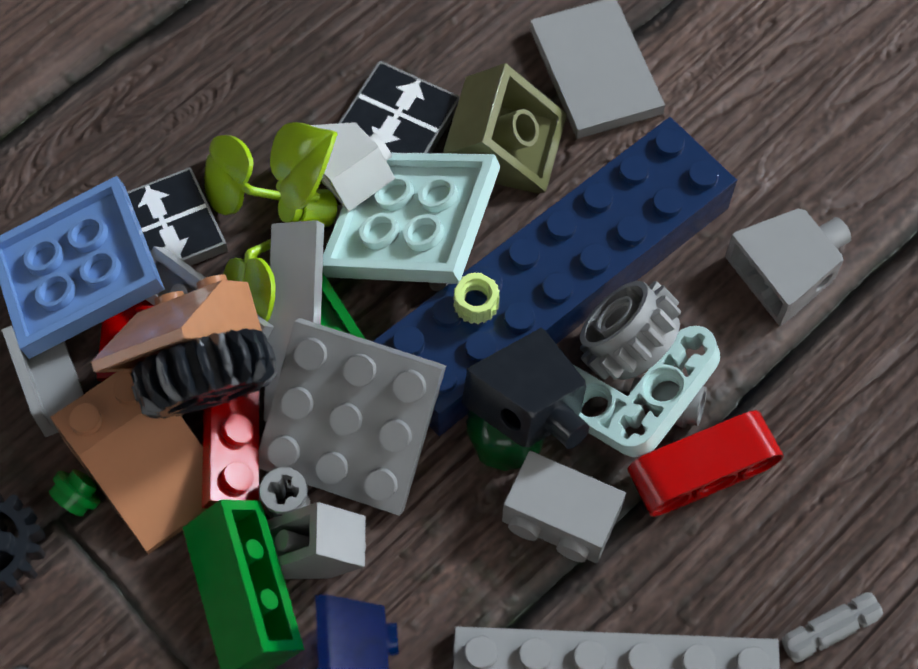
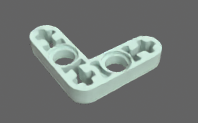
(628, 410)

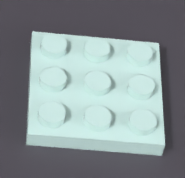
(416, 223)

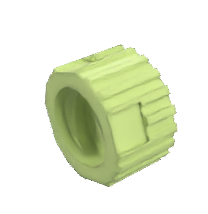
(472, 313)

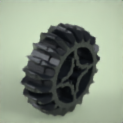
(203, 373)

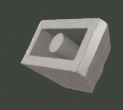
(318, 541)

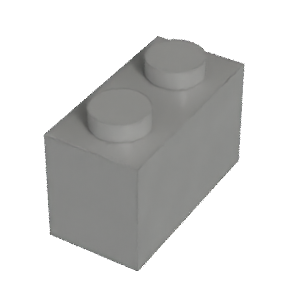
(562, 508)

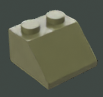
(509, 119)

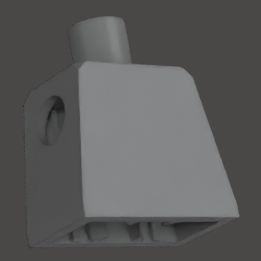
(788, 260)

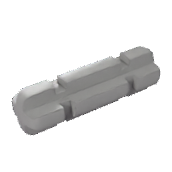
(832, 627)

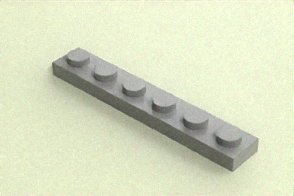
(604, 650)

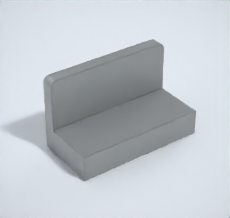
(46, 380)

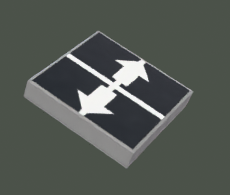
(402, 110)
(178, 218)

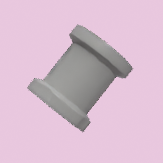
(274, 488)

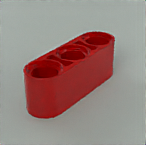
(705, 463)

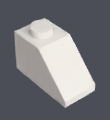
(356, 165)

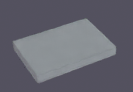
(596, 67)

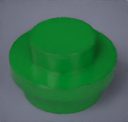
(75, 492)

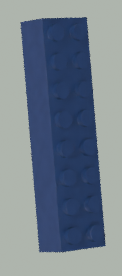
(572, 257)

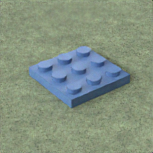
(75, 267)

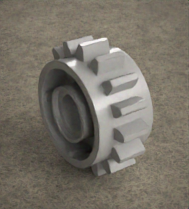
(630, 330)

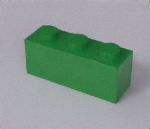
(242, 586)

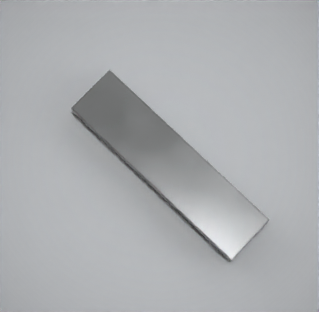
(297, 272)

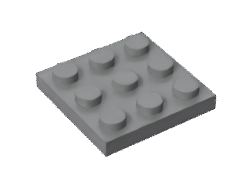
(350, 415)

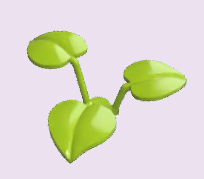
(299, 163)

